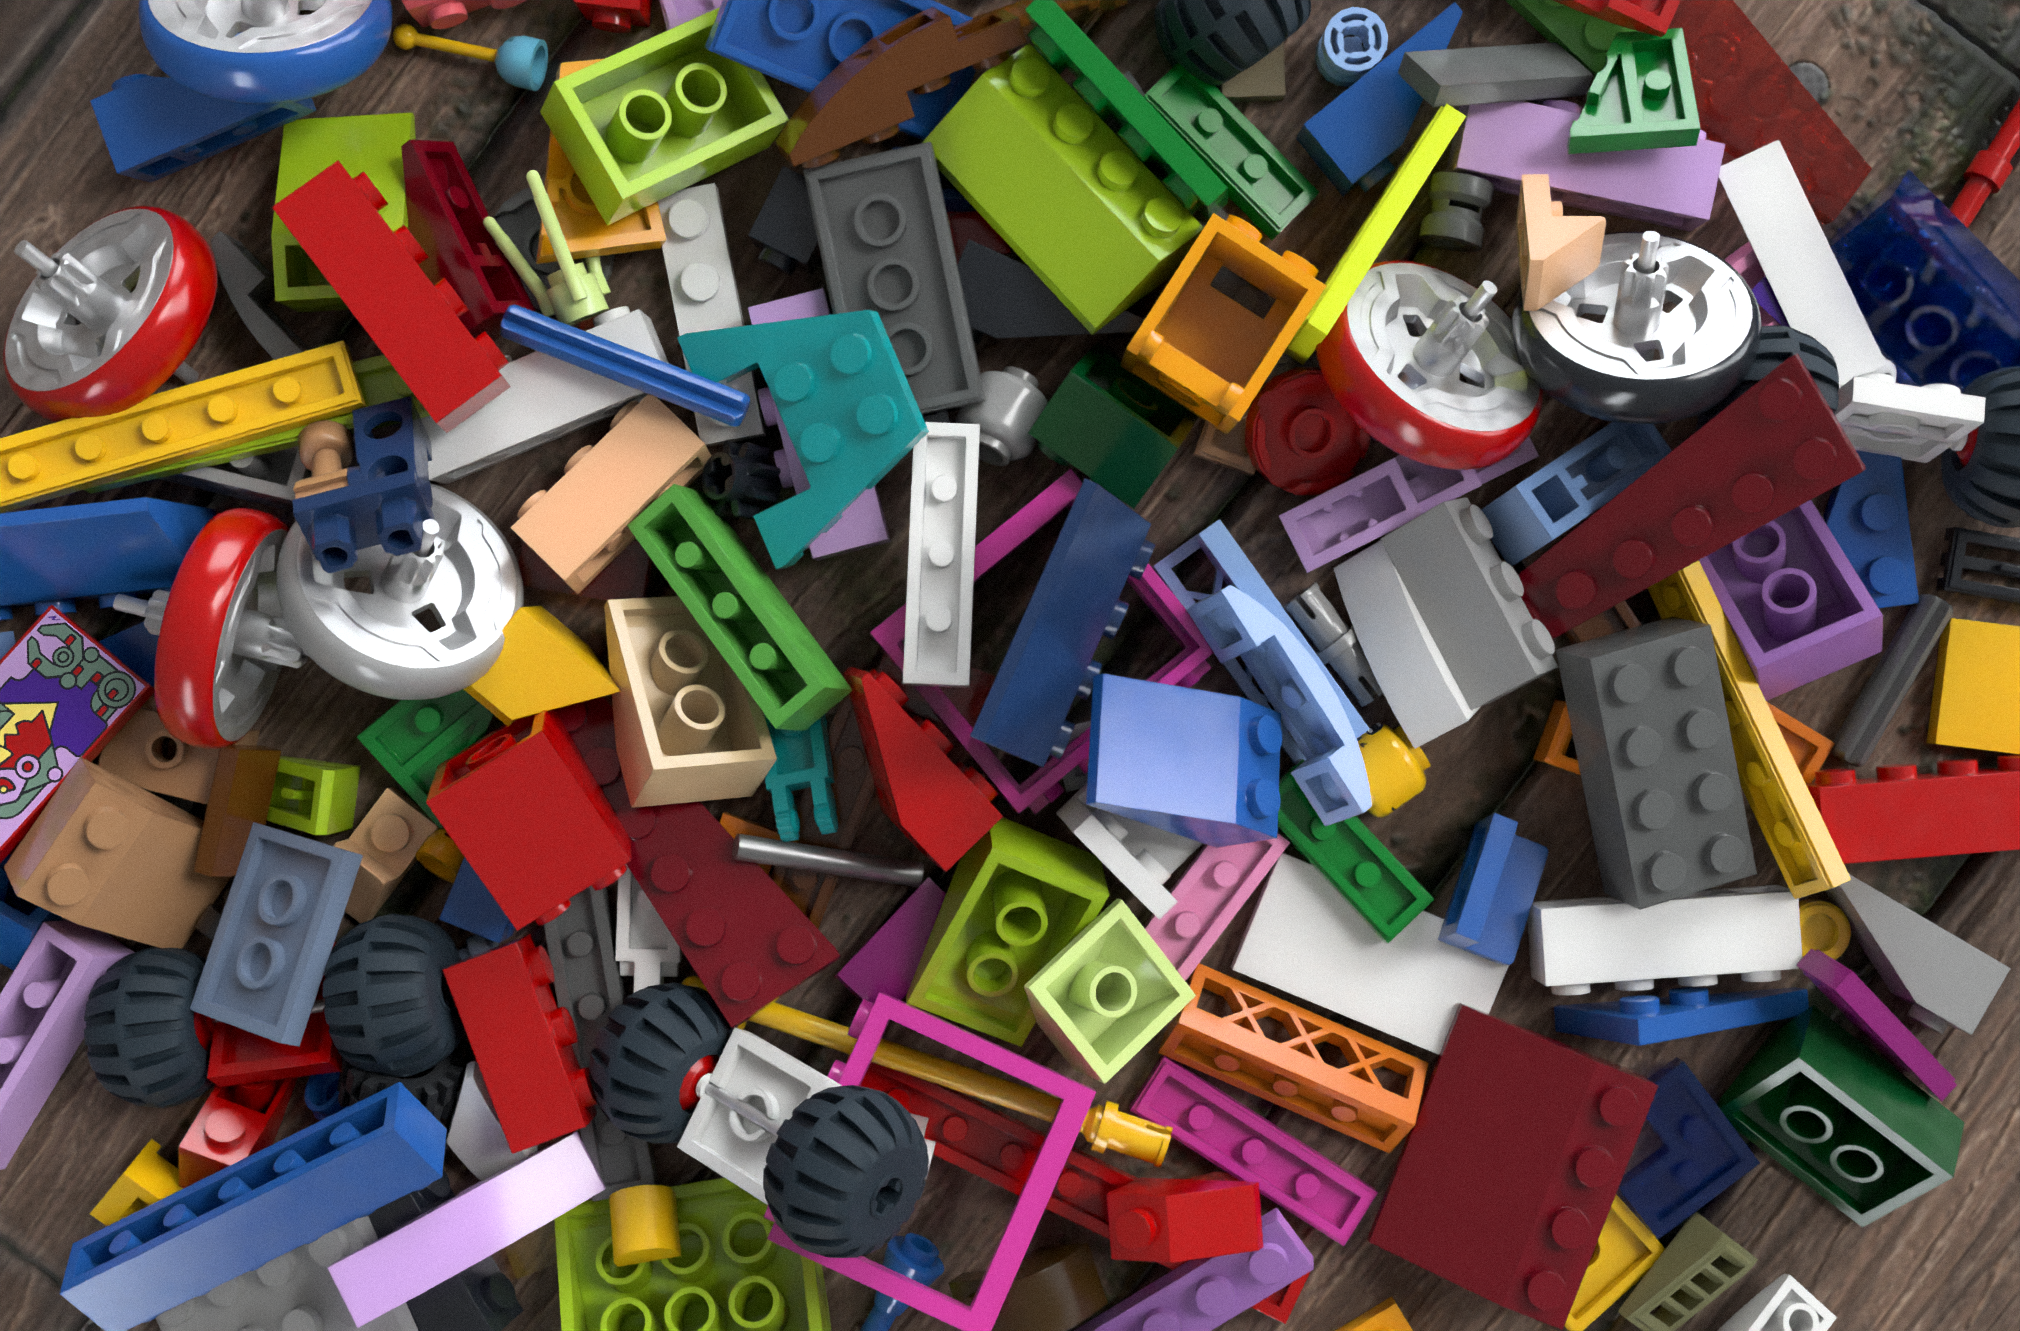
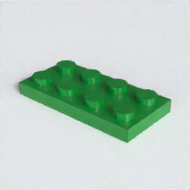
(1112, 94)

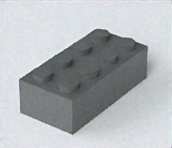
(1657, 761)

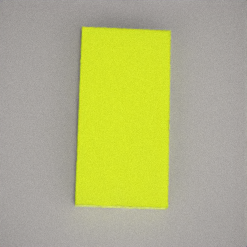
(1375, 231)

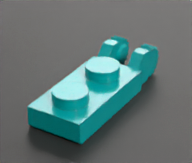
(800, 764)

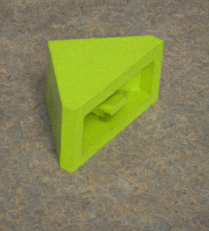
(314, 795)

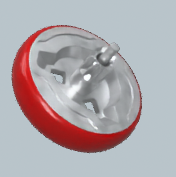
(125, 337)
(1410, 387)
(220, 630)

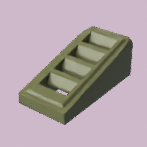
(1687, 1276)

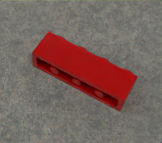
(392, 296)
(1921, 814)

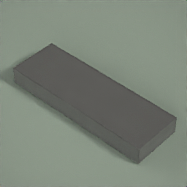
(1494, 74)

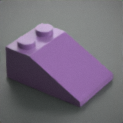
(1794, 601)

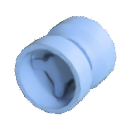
(1343, 59)

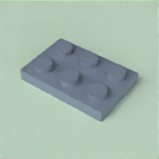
(276, 934)

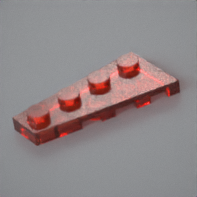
(1755, 99)

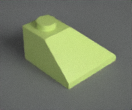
(1106, 994)

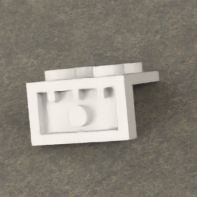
(1131, 850)

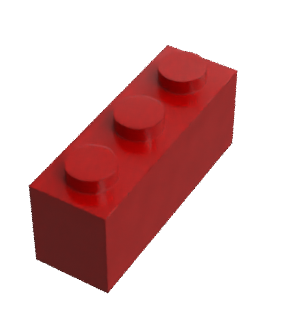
(522, 1042)

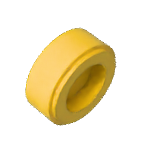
(1823, 928)

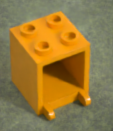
(1208, 346)

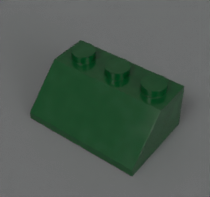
(1842, 1118)

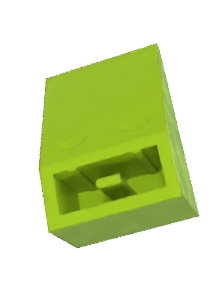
(307, 149)

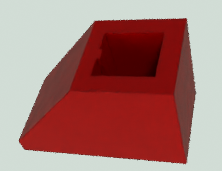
(232, 1127)

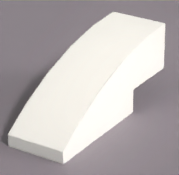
(1400, 647)

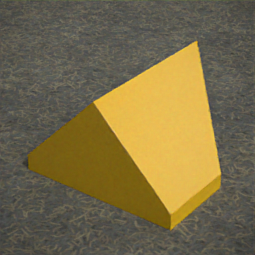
(540, 669)

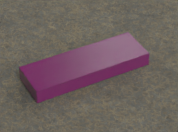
(1877, 1023)

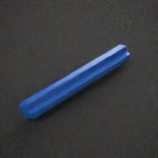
(624, 365)

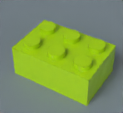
(660, 118)

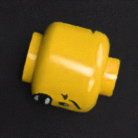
(1392, 768)

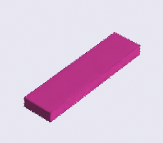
(1254, 1149)

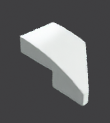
(476, 1129)

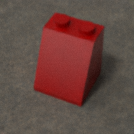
(530, 818)

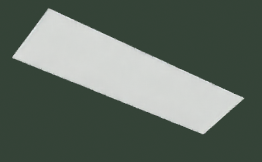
(1799, 258)

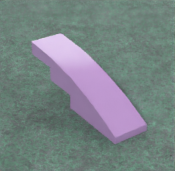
(1381, 503)
(466, 1229)

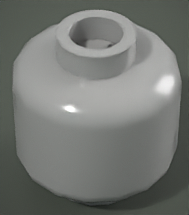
(1006, 415)

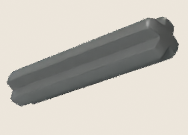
(1891, 680)

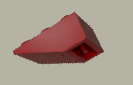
(918, 787)

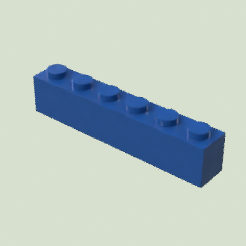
(256, 1210)

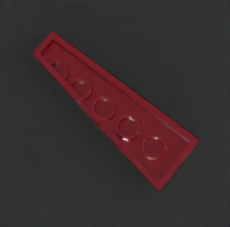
(1721, 483)
(721, 911)

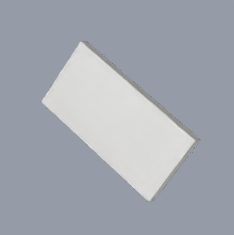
(1325, 953)

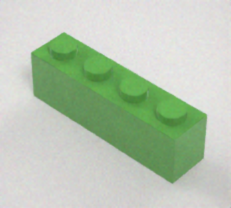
(739, 608)

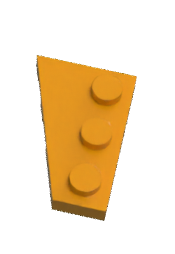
(578, 216)

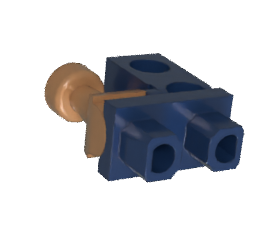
(370, 502)

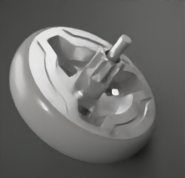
(373, 639)

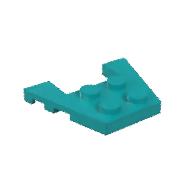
(838, 402)

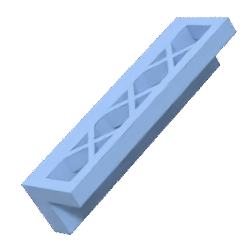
(1238, 572)

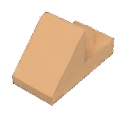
(1552, 247)
(388, 844)

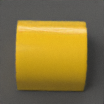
(644, 1224)

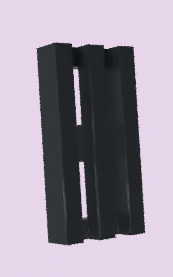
(1955, 561)

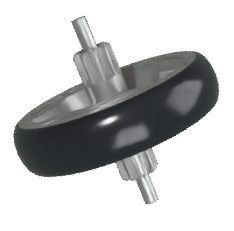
(1610, 364)

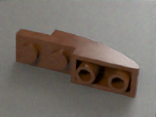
(869, 88)

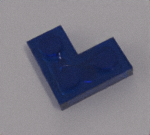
(1697, 1155)

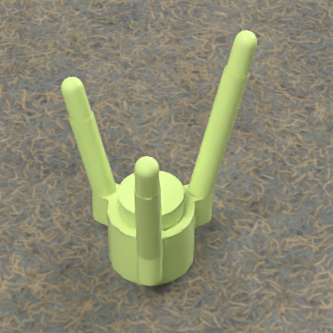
(573, 291)

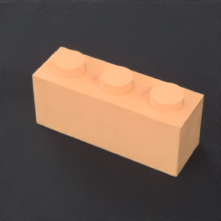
(586, 513)

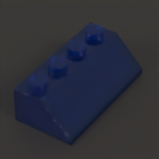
(1929, 288)

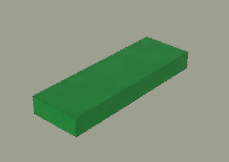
(1234, 149)
(1352, 863)

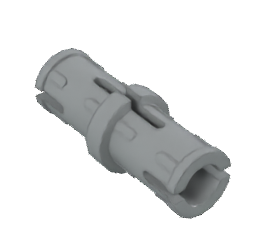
(1335, 642)

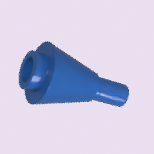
(913, 1258)

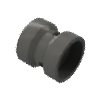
(1456, 211)

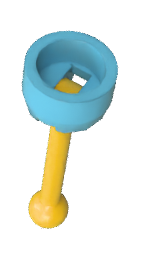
(519, 60)

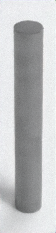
(827, 860)

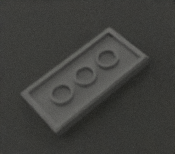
(894, 253)

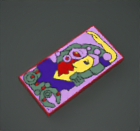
(57, 703)

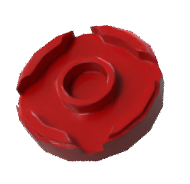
(1302, 434)

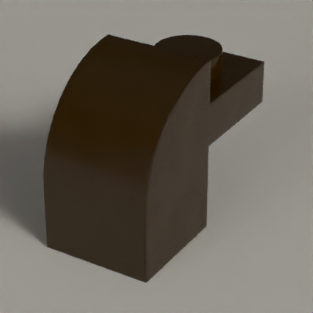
(1049, 1293)

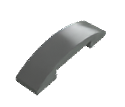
(250, 291)

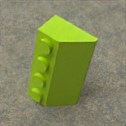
(1062, 189)

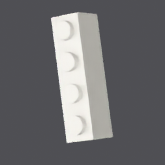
(542, 404)
(1685, 938)

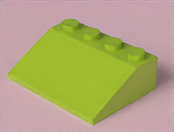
(720, 1282)

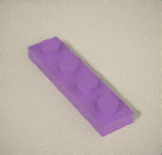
(1212, 1289)

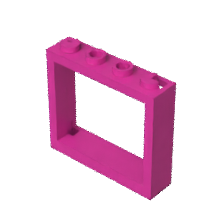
(1043, 784)
(1076, 1100)

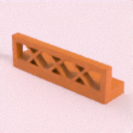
(1299, 1081)

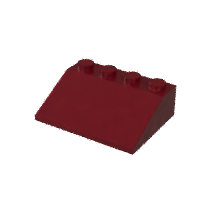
(1512, 1164)

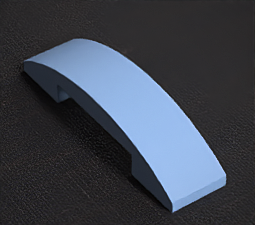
(1298, 689)

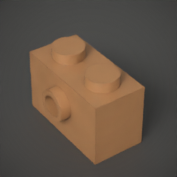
(159, 762)

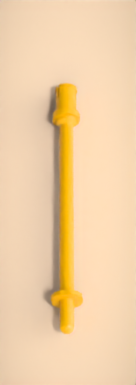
(1102, 1126)

